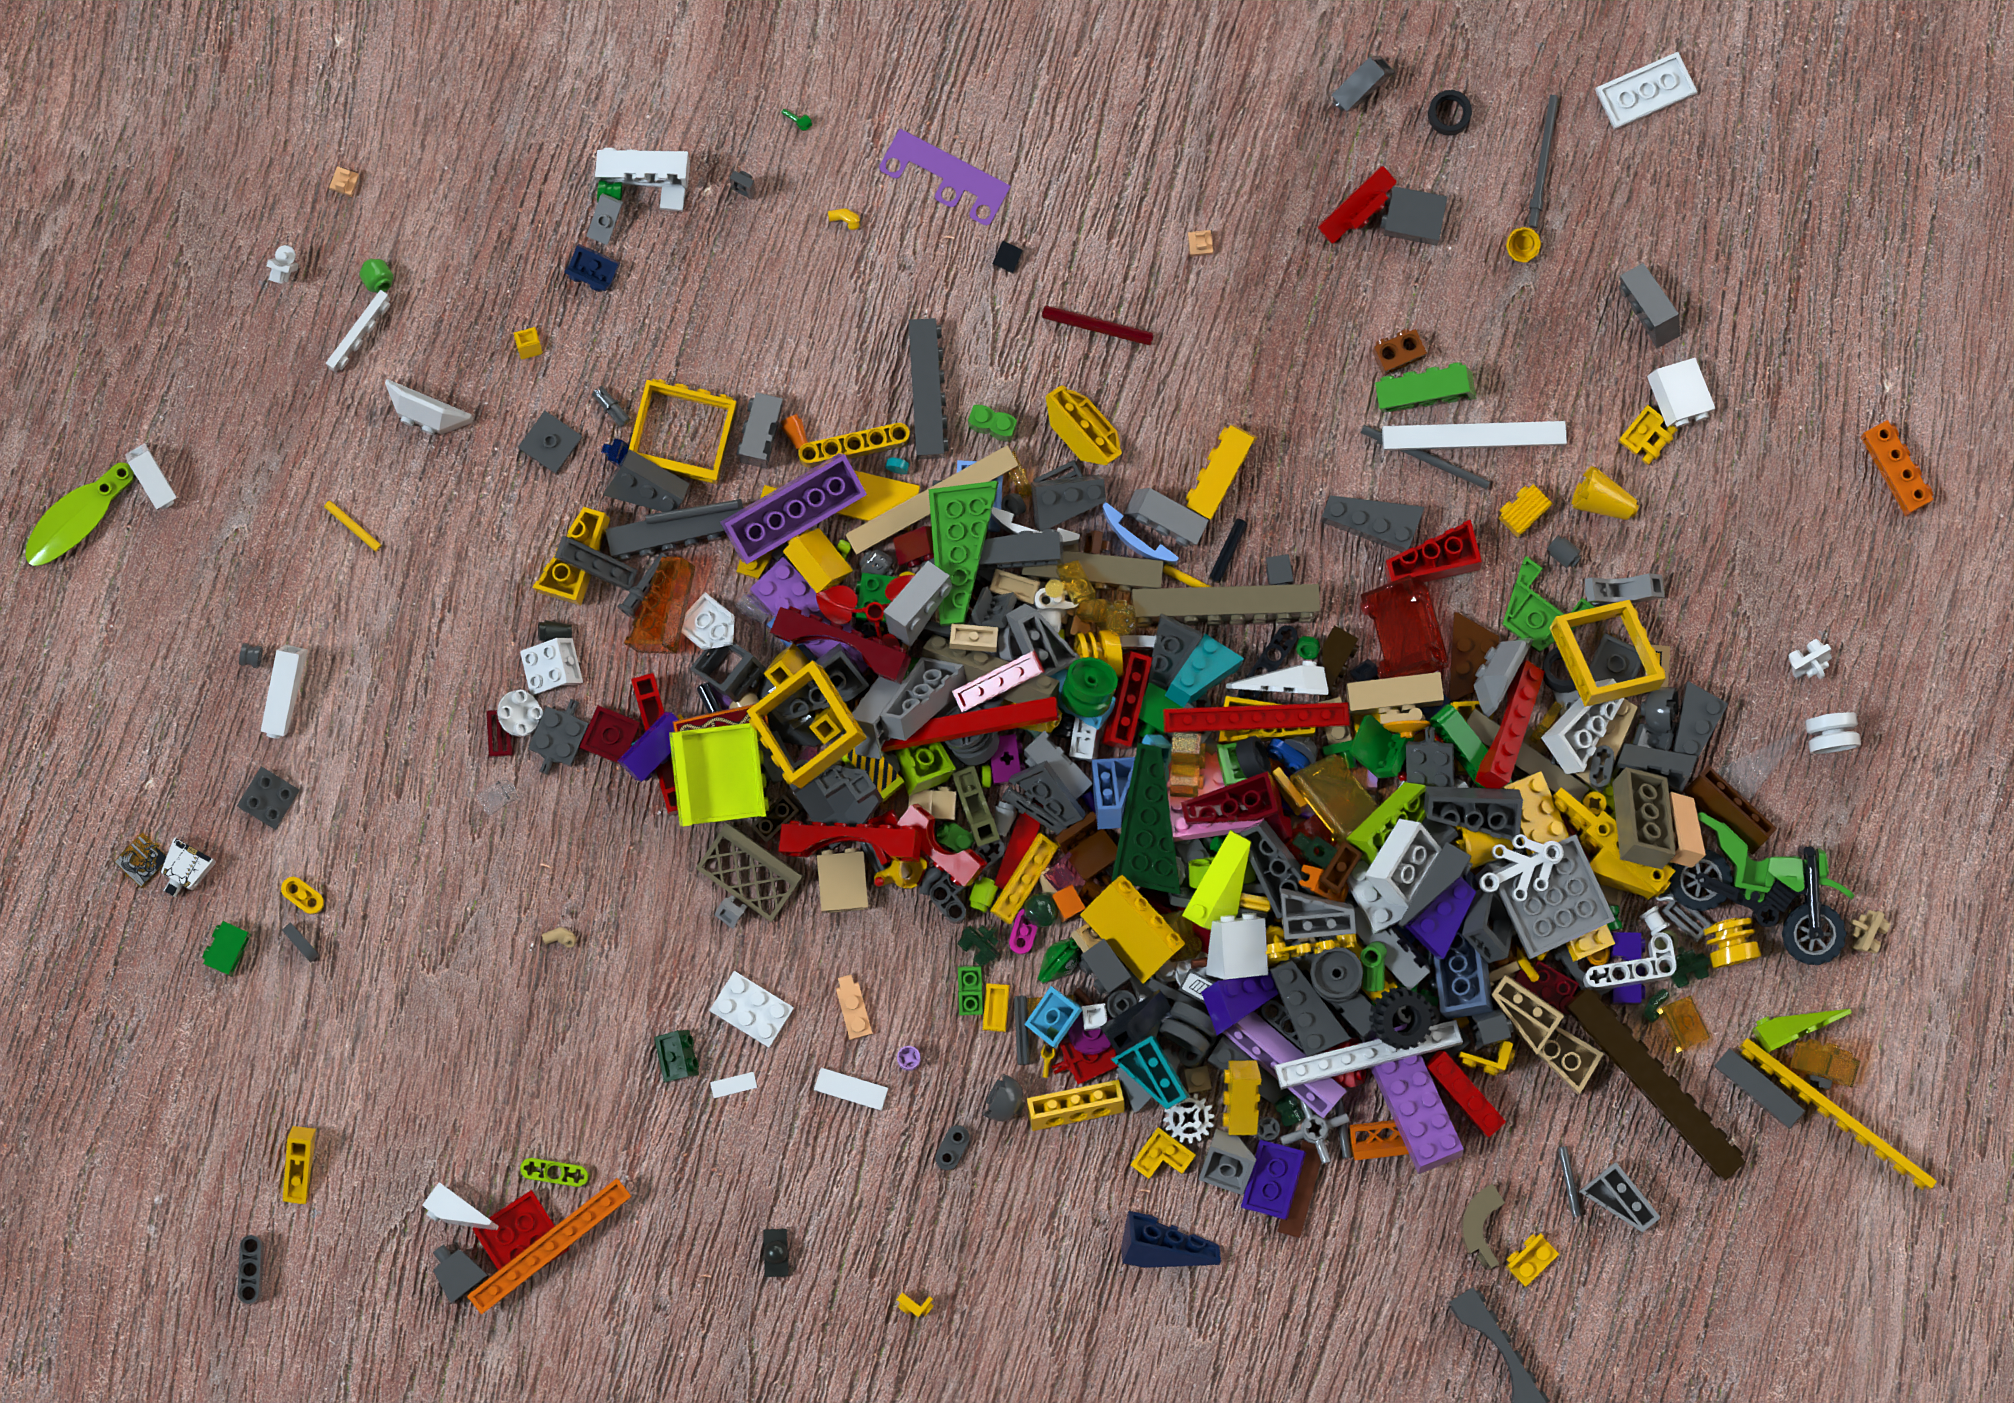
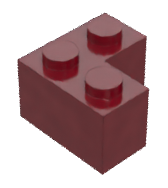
(914, 547)

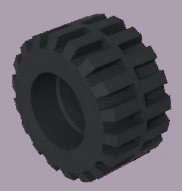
(1417, 1027)

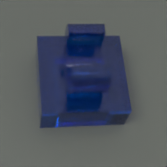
(616, 451)

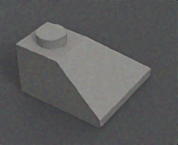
(1227, 1163)

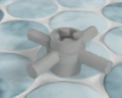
(1318, 1140)

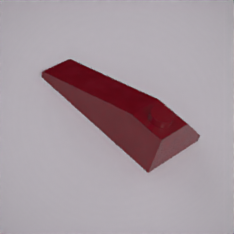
(1239, 802)

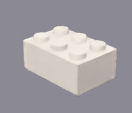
(1403, 862)

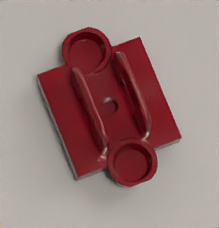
(1551, 986)

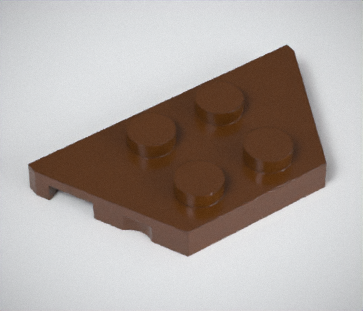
(1468, 651)

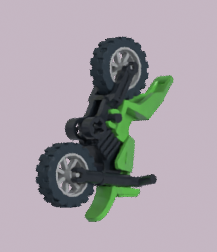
(1755, 888)

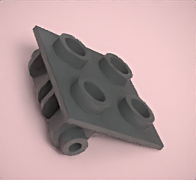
(268, 797)

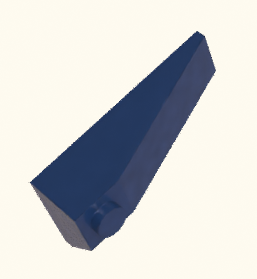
(1156, 1245)

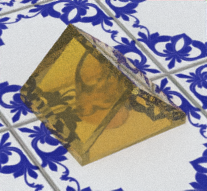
(1683, 1023)

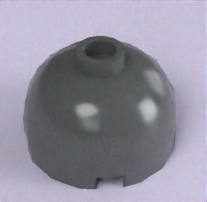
(1661, 709)
(1004, 1099)

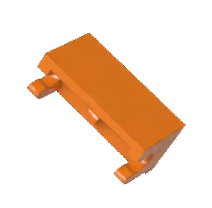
(1320, 889)

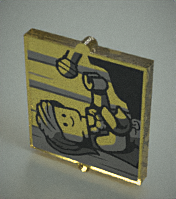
(141, 860)

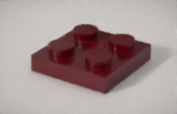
(609, 734)

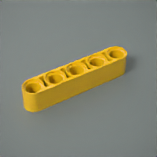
(862, 437)

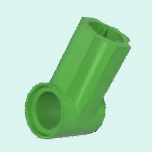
(1374, 968)

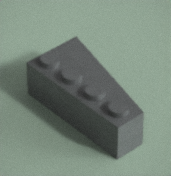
(1274, 864)

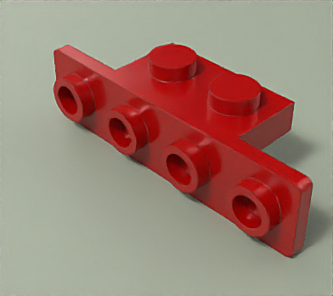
(1360, 205)

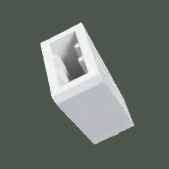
(150, 477)

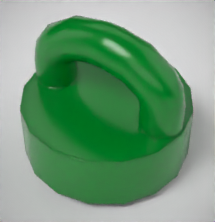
(1308, 647)

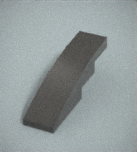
(1759, 1088)

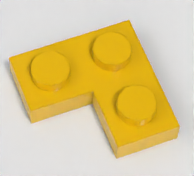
(1162, 1148)

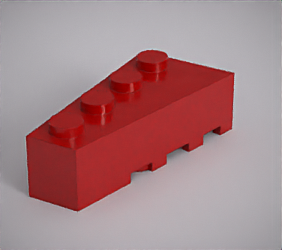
(1438, 557)

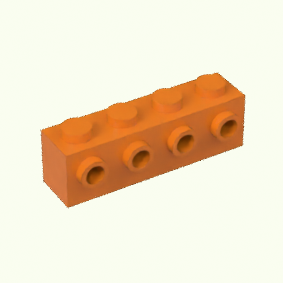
(1897, 468)

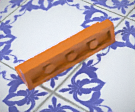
(1377, 1147)

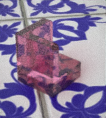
(1059, 874)

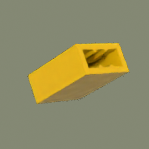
(817, 560)

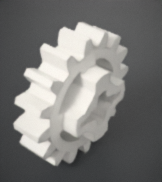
(1197, 1125)

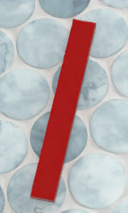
(1256, 717)
(979, 723)

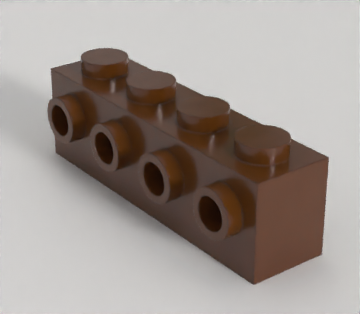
(1728, 806)

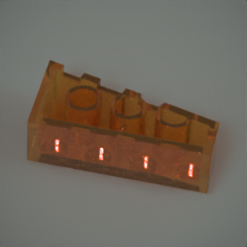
(664, 608)

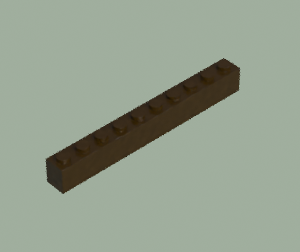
(1654, 1083)

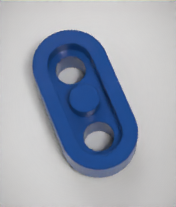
(1286, 755)

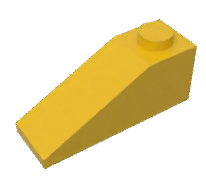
(298, 1164)

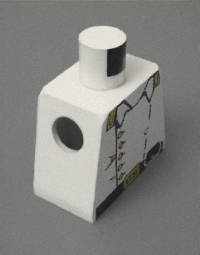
(185, 867)

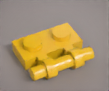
(1642, 429)

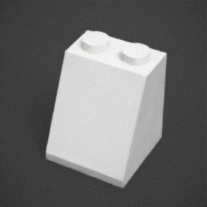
(1237, 947)

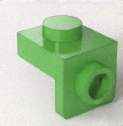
(954, 837)

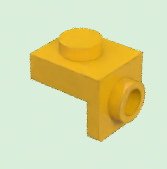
(908, 1306)

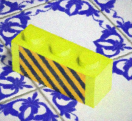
(879, 771)

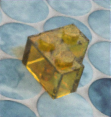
(1187, 761)
(1825, 1062)

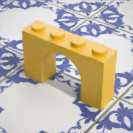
(786, 664)

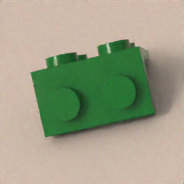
(870, 590)
(1378, 748)

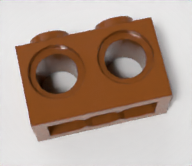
(1401, 356)

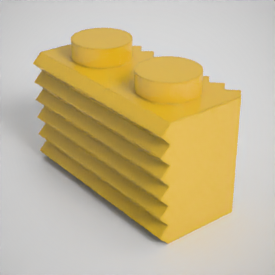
(1525, 510)

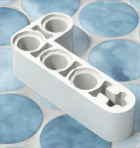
(1628, 968)

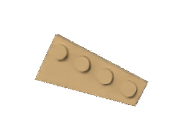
(1614, 738)

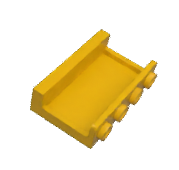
(1132, 928)

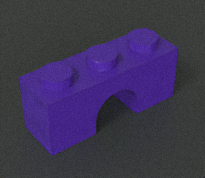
(1628, 947)

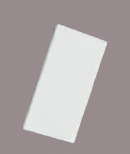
(1646, 90)

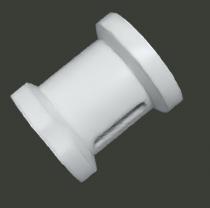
(1654, 920)

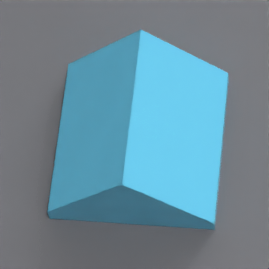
(1053, 1011)

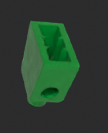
(1152, 710)

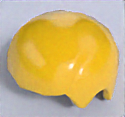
(1523, 244)

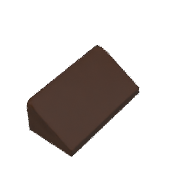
(1340, 867)

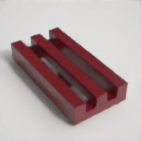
(500, 753)

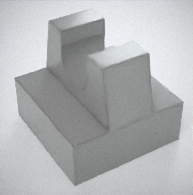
(729, 912)

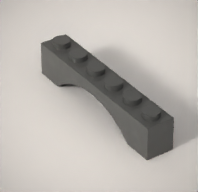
(1471, 1311)

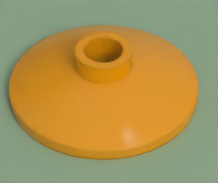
(1406, 728)

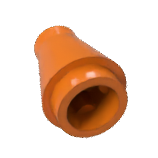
(794, 430)

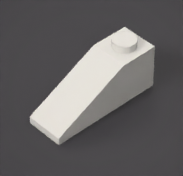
(452, 1209)

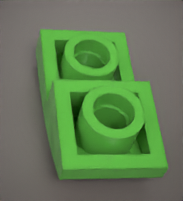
(970, 990)

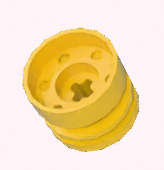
(1105, 648)
(1732, 942)

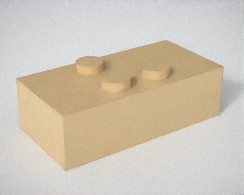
(1395, 694)

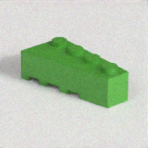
(1425, 388)

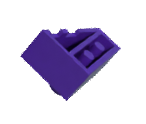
(1442, 918)
(1236, 998)

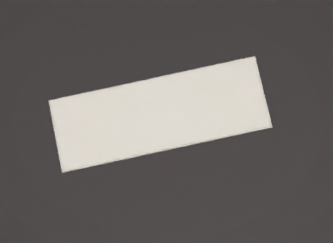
(733, 1084)

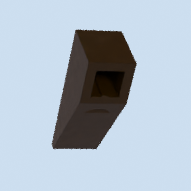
(1334, 655)

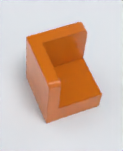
(1068, 903)

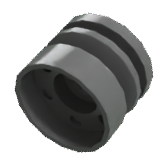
(976, 748)

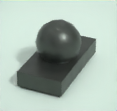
(775, 1253)

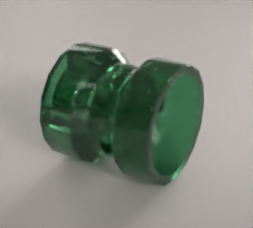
(1289, 1110)

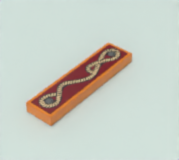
(721, 718)

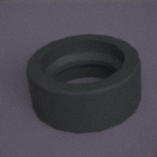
(1455, 96)
(1553, 683)
(1252, 756)

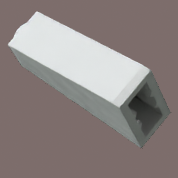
(283, 690)

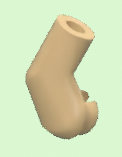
(561, 935)

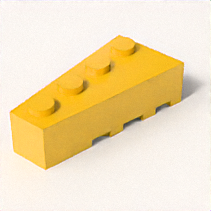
(1228, 737)

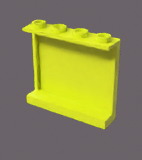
(718, 774)

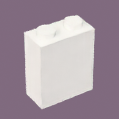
(1681, 393)

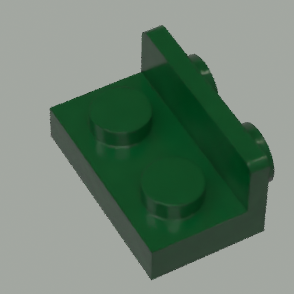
(676, 1055)

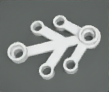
(1524, 866)

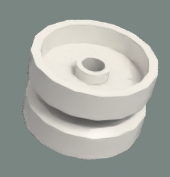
(1832, 733)

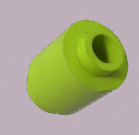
(983, 894)

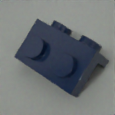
(592, 268)

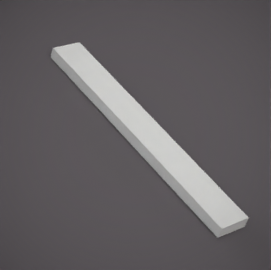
(1474, 435)
(1362, 1057)

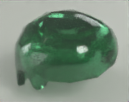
(1041, 910)

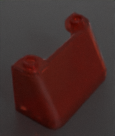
(1405, 628)

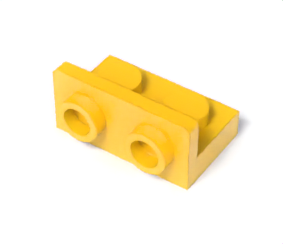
(1531, 1259)

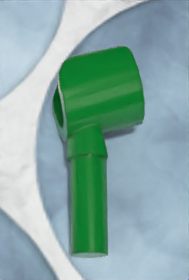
(803, 122)

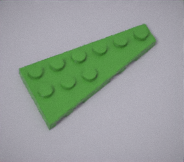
(958, 532)

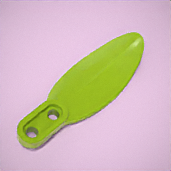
(75, 516)

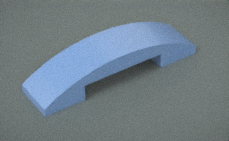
(1114, 519)

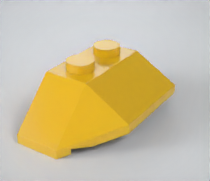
(1082, 426)

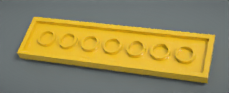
(1541, 824)

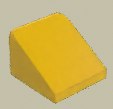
(528, 343)

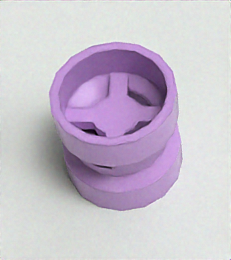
(906, 1055)

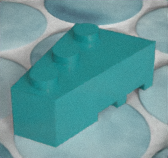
(1203, 670)
(1153, 1072)

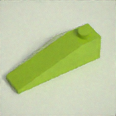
(1785, 1029)

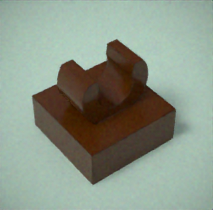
(1095, 544)

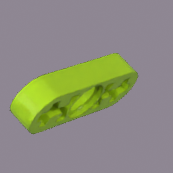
(538, 1164)

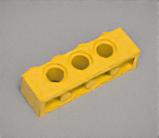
(1075, 1105)

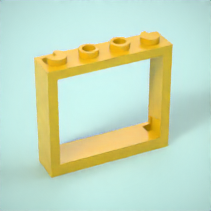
(700, 396)
(1576, 663)
(829, 755)

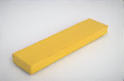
(1024, 878)

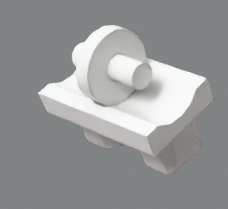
(282, 264)
(1813, 663)

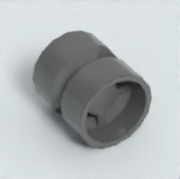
(1119, 1002)

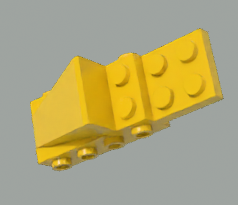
(1601, 838)

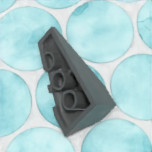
(842, 672)

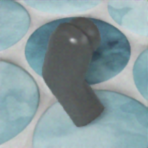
(929, 877)

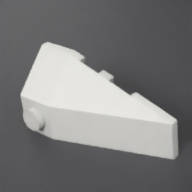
(1294, 679)

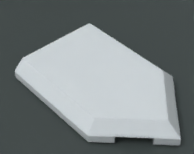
(709, 624)

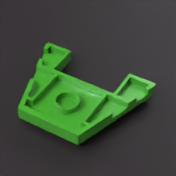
(1531, 614)

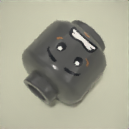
(877, 563)

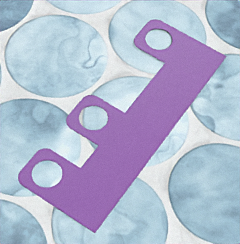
(954, 172)

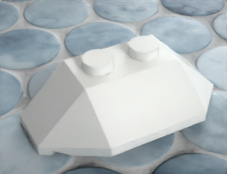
(425, 411)

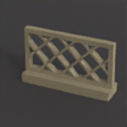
(758, 853)

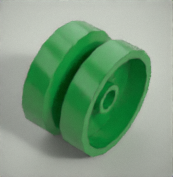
(1089, 687)

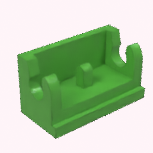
(1229, 764)

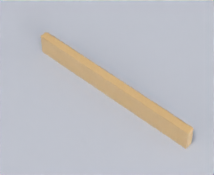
(919, 505)

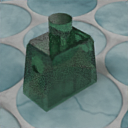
(1307, 845)

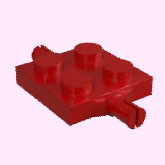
(1084, 1066)

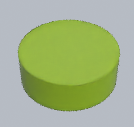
(985, 776)

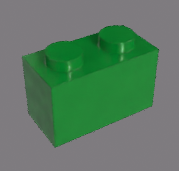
(226, 948)

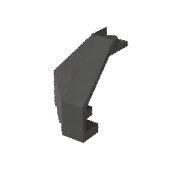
(838, 796)

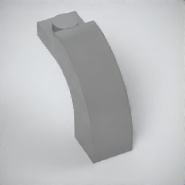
(1636, 589)

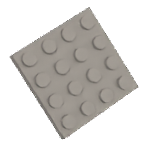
(1564, 910)

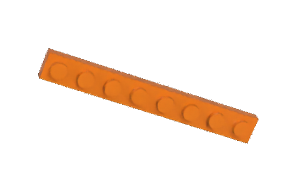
(549, 1246)

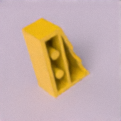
(1241, 1097)

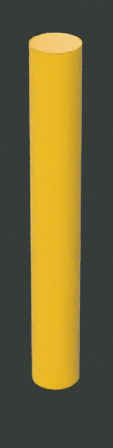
(352, 525)
(1183, 577)
(1526, 966)

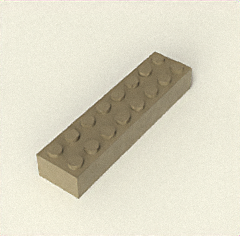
(1227, 604)

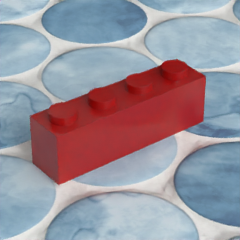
(1129, 696)
(1464, 1093)

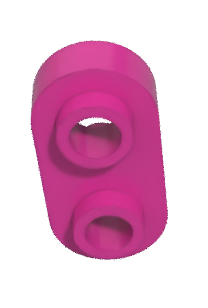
(1024, 932)

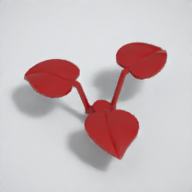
(840, 601)

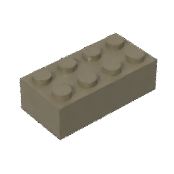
(1643, 818)

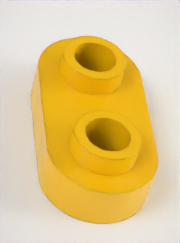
(302, 896)

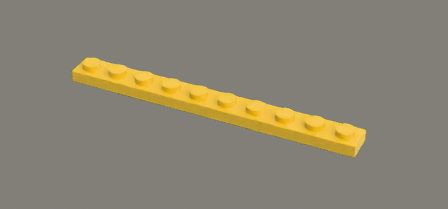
(1844, 1120)

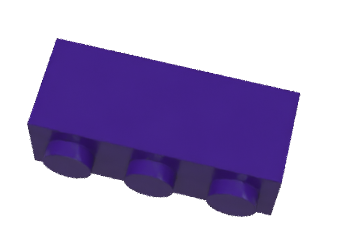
(650, 749)

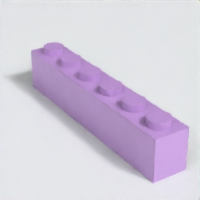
(1270, 1049)

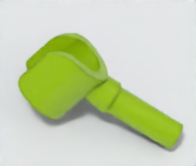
(844, 547)

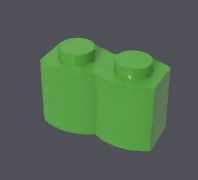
(986, 421)

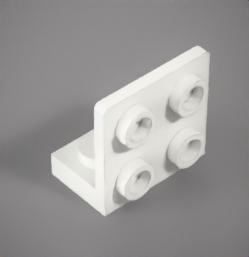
(551, 665)

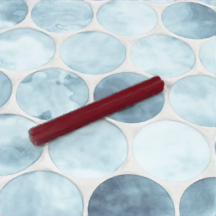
(1097, 325)

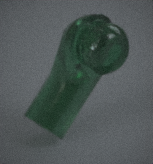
(1654, 1002)

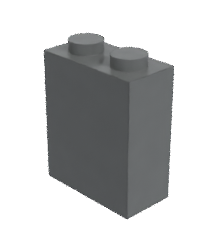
(1414, 215)

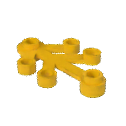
(1278, 950)

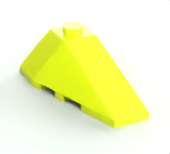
(1222, 884)

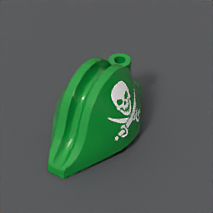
(1059, 960)

